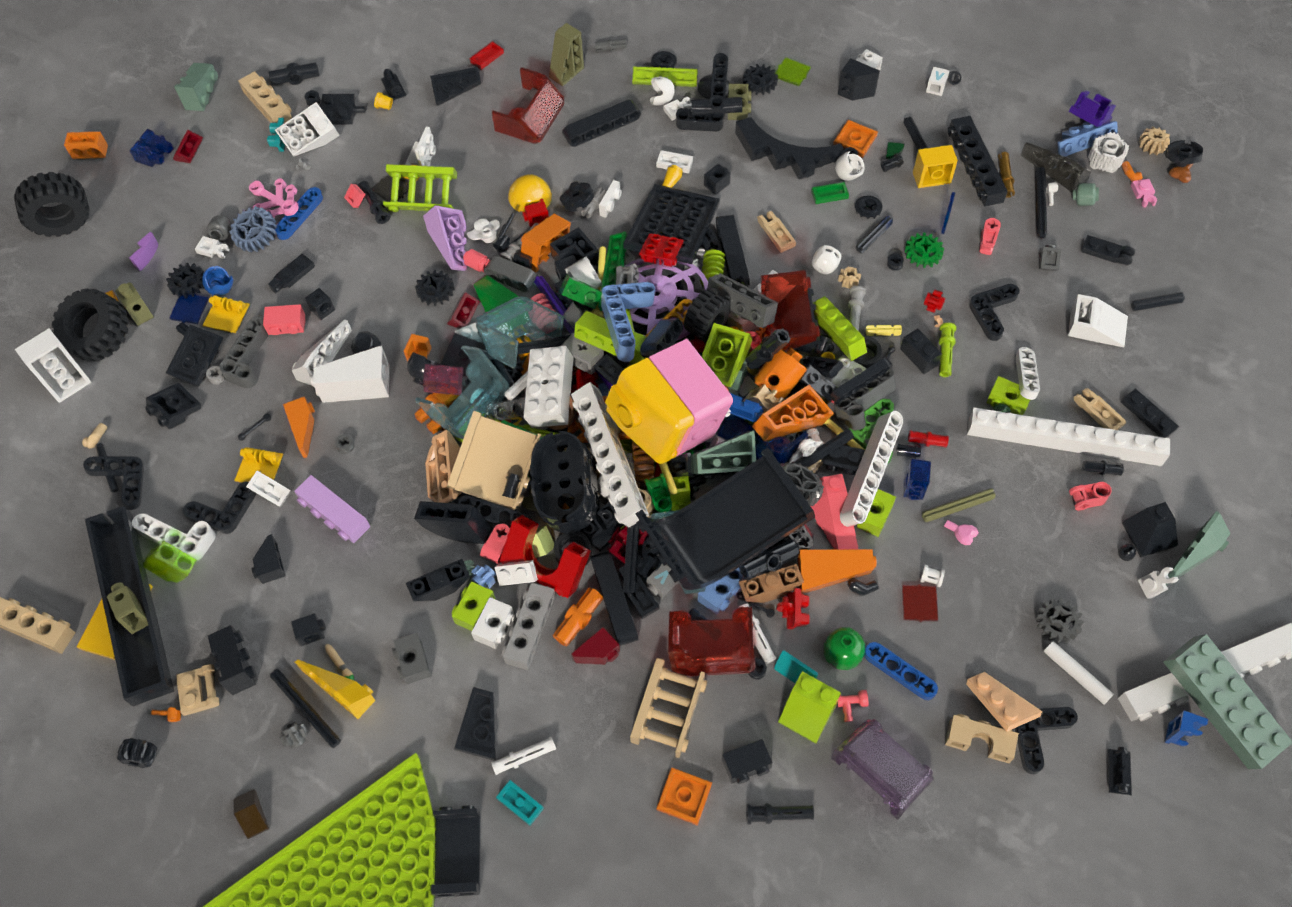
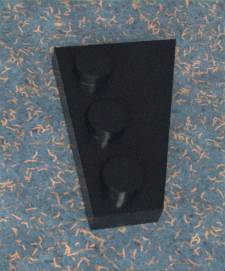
(451, 84)
(477, 727)

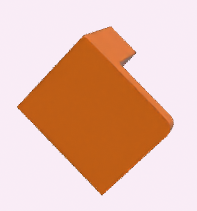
(417, 344)

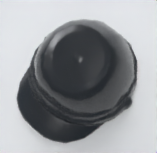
(364, 341)

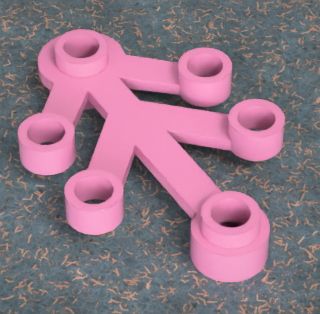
(287, 207)

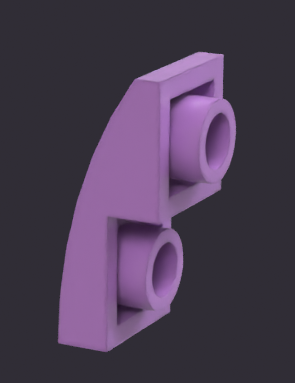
(148, 247)

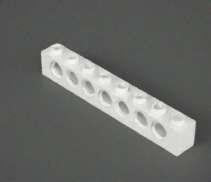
(608, 454)

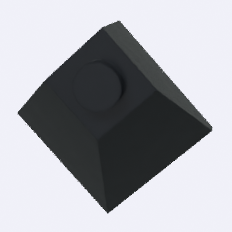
(1152, 530)

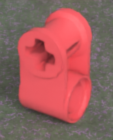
(1087, 497)
(494, 545)

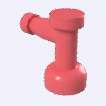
(846, 701)

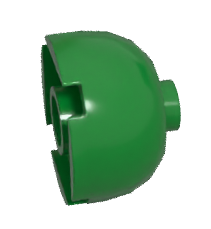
(844, 648)

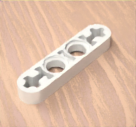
(1028, 388)

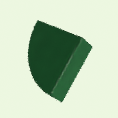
(894, 148)

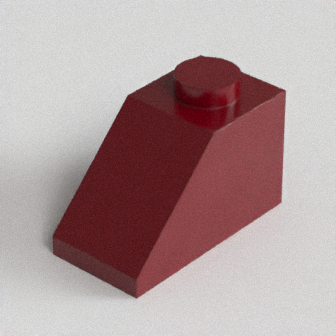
(597, 649)

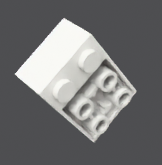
(307, 131)
(1097, 321)

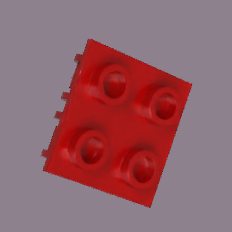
(661, 248)

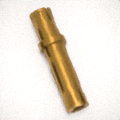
(1006, 174)

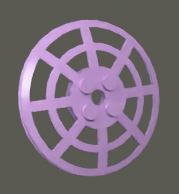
(668, 291)

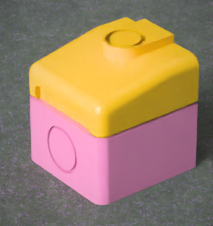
(669, 402)

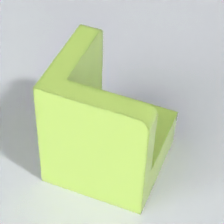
(542, 542)

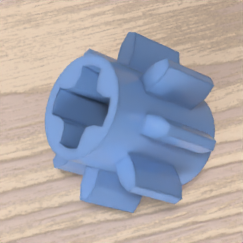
(483, 576)

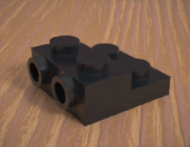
(171, 405)

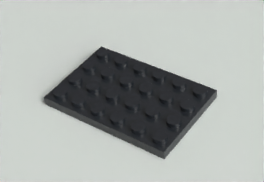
(674, 214)

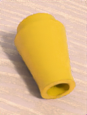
(672, 176)

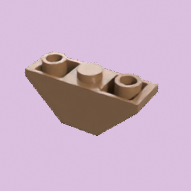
(771, 584)

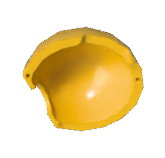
(528, 190)

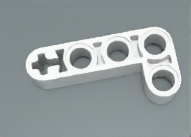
(170, 535)

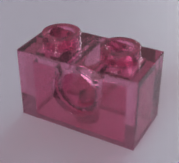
(443, 379)

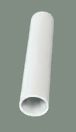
(1078, 672)

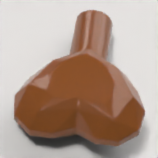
(1181, 173)

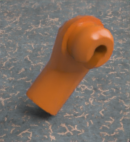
(1128, 171)

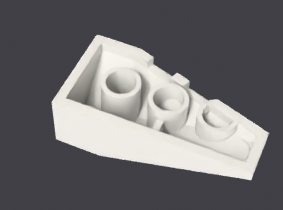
(321, 352)

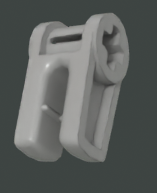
(627, 274)

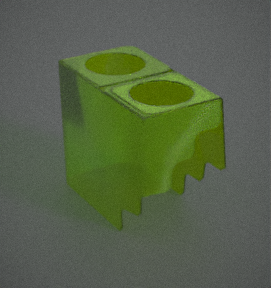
(162, 567)

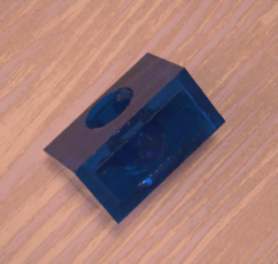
(917, 479)

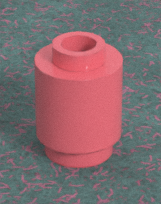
(475, 260)

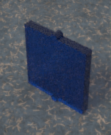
(948, 213)
(189, 309)

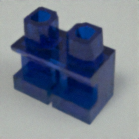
(150, 149)

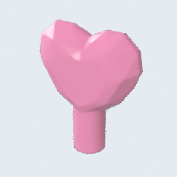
(963, 533)

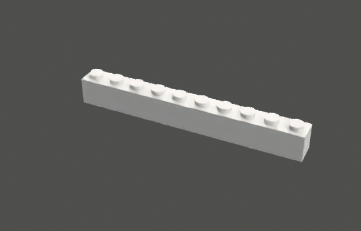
(1069, 436)
(1244, 658)

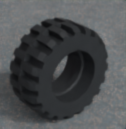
(47, 189)
(75, 312)

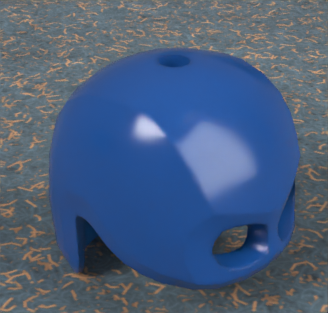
(217, 281)

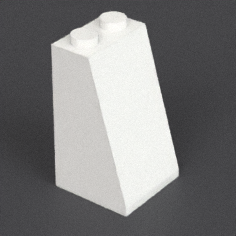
(353, 377)

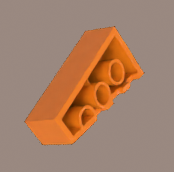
(795, 414)

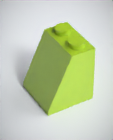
(809, 707)

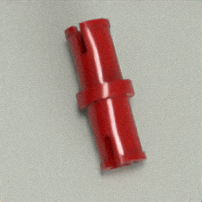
(928, 438)

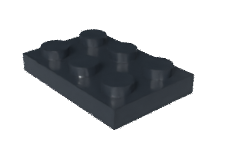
(194, 355)

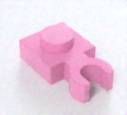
(1144, 190)

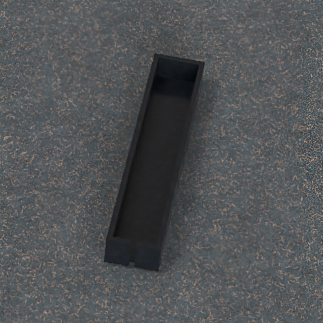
(119, 559)

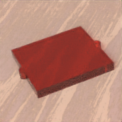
(920, 603)

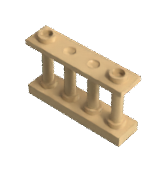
(653, 692)

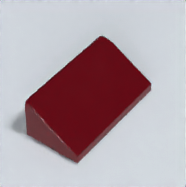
(188, 147)
(463, 311)

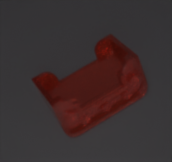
(793, 307)
(712, 645)

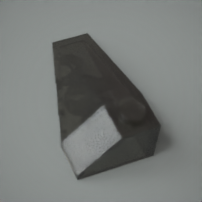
(1060, 168)

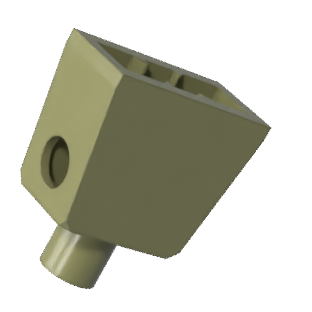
(129, 298)
(125, 602)

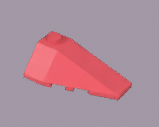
(828, 512)

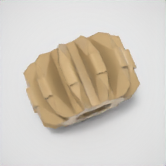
(1154, 140)

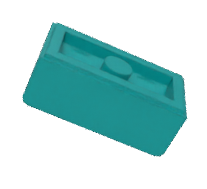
(792, 667)

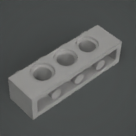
(523, 656)

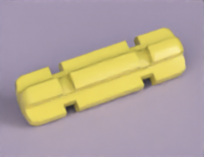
(883, 330)

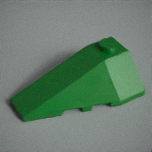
(492, 293)

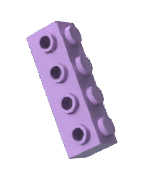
(331, 509)

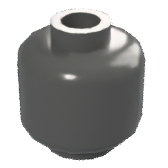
(219, 228)

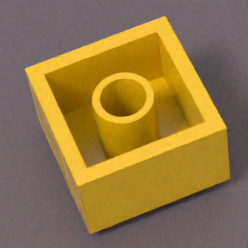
(935, 166)

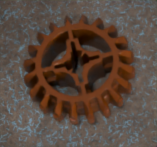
(642, 466)

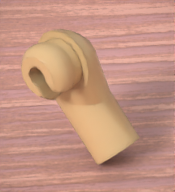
(95, 436)

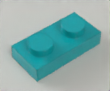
(520, 803)

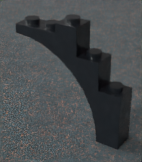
(781, 154)

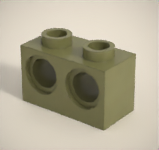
(740, 90)

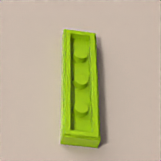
(678, 76)

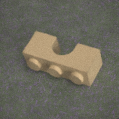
(1000, 743)

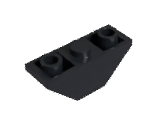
(439, 582)

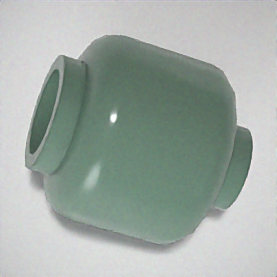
(1086, 194)

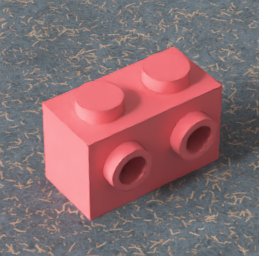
(284, 319)

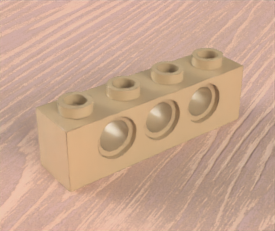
(264, 98)
(56, 639)

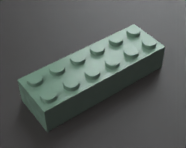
(1228, 702)

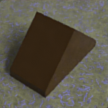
(250, 814)

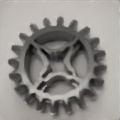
(805, 481)

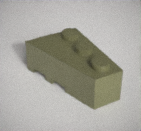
(566, 54)

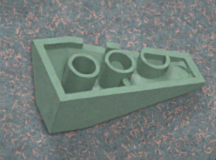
(1204, 545)

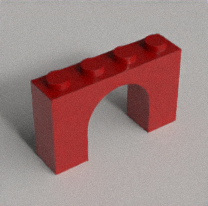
(562, 579)

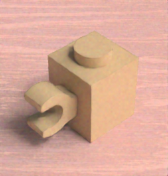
(764, 397)

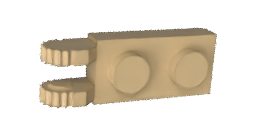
(777, 232)
(1099, 410)

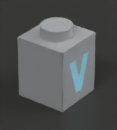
(660, 582)

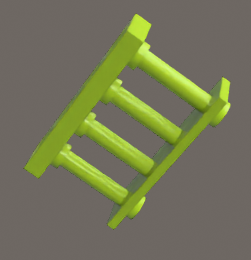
(413, 172)

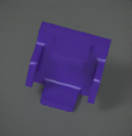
(1093, 111)

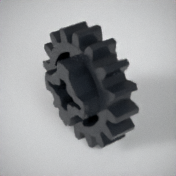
(760, 79)
(186, 280)
(441, 291)

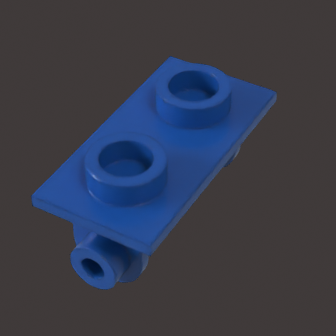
(747, 409)

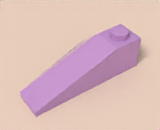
(447, 231)

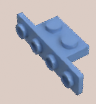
(1083, 137)

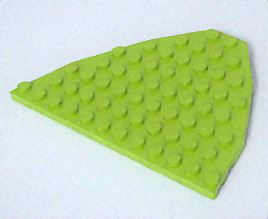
(361, 855)

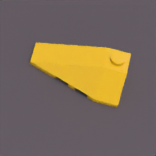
(344, 690)

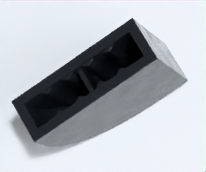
(453, 521)

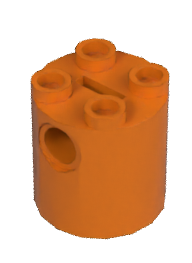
(786, 368)

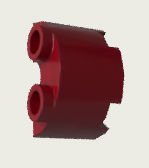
(618, 542)

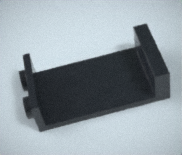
(457, 852)

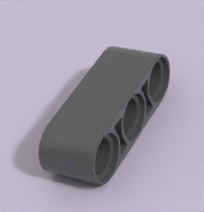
(510, 273)

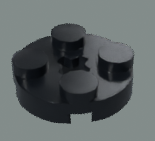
(1184, 153)
(576, 196)

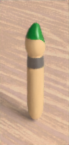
(338, 662)

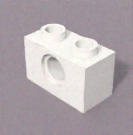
(493, 611)

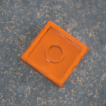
(856, 137)
(684, 796)

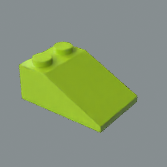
(726, 352)

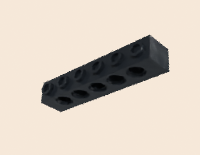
(977, 161)

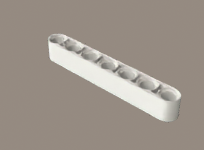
(871, 469)

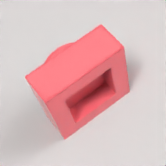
(354, 195)

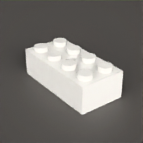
(53, 365)
(548, 386)

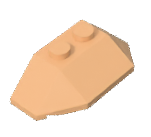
(440, 466)

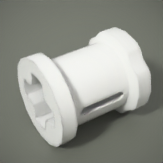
(932, 576)

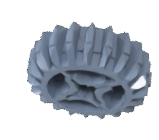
(250, 224)

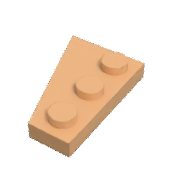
(1002, 702)

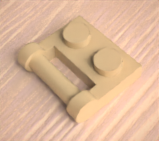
(191, 690)

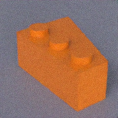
(537, 241)

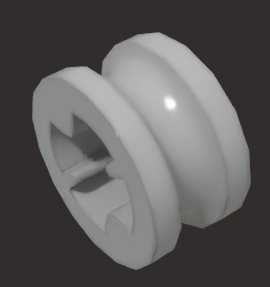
(215, 380)

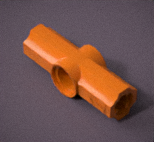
(578, 617)

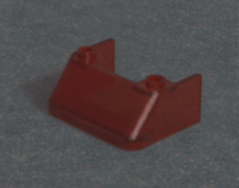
(535, 120)

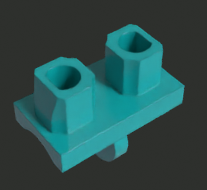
(275, 140)

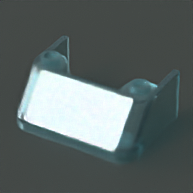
(513, 319)
(485, 388)

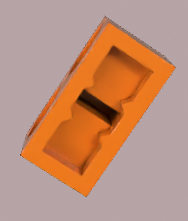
(86, 145)

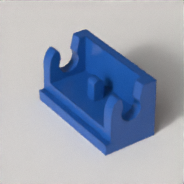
(1184, 724)

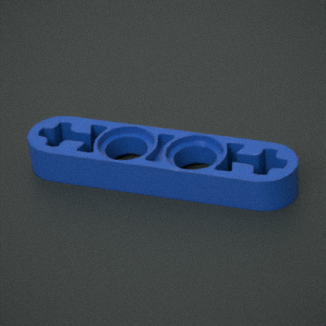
(309, 199)
(902, 668)

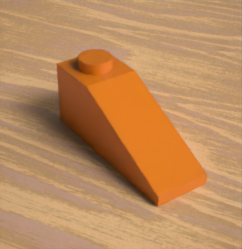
(301, 421)

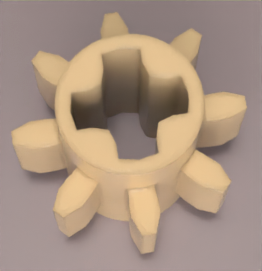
(849, 277)

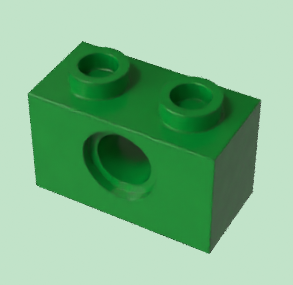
(580, 292)

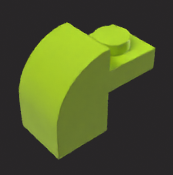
(682, 497)

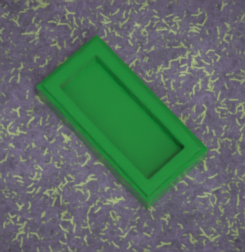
(830, 193)

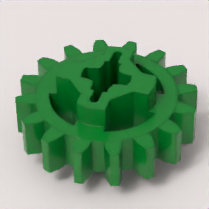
(924, 250)

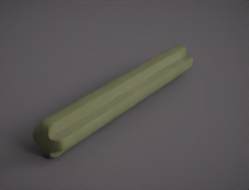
(958, 505)

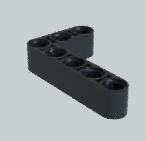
(718, 84)

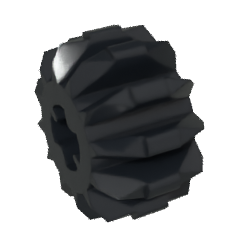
(137, 753)

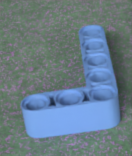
(614, 302)

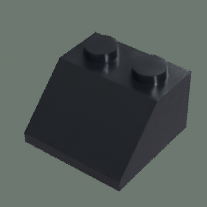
(858, 80)

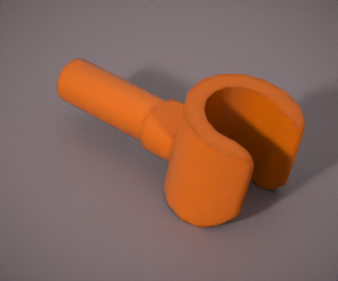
(172, 714)

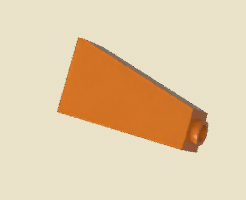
(832, 567)

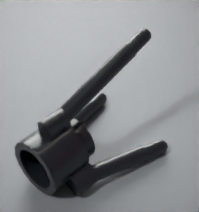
(502, 241)

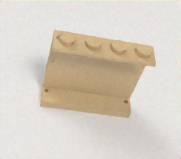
(488, 456)

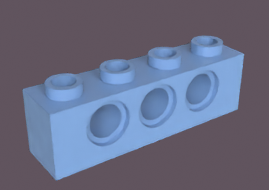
(720, 601)

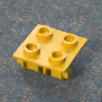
(225, 314)
(257, 460)

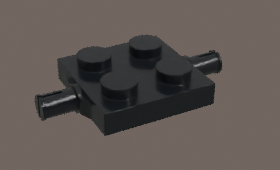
(340, 108)

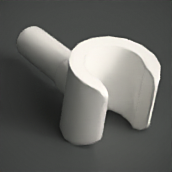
(1050, 189)

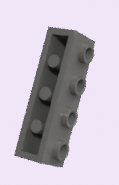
(744, 301)

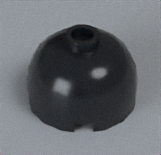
(416, 367)

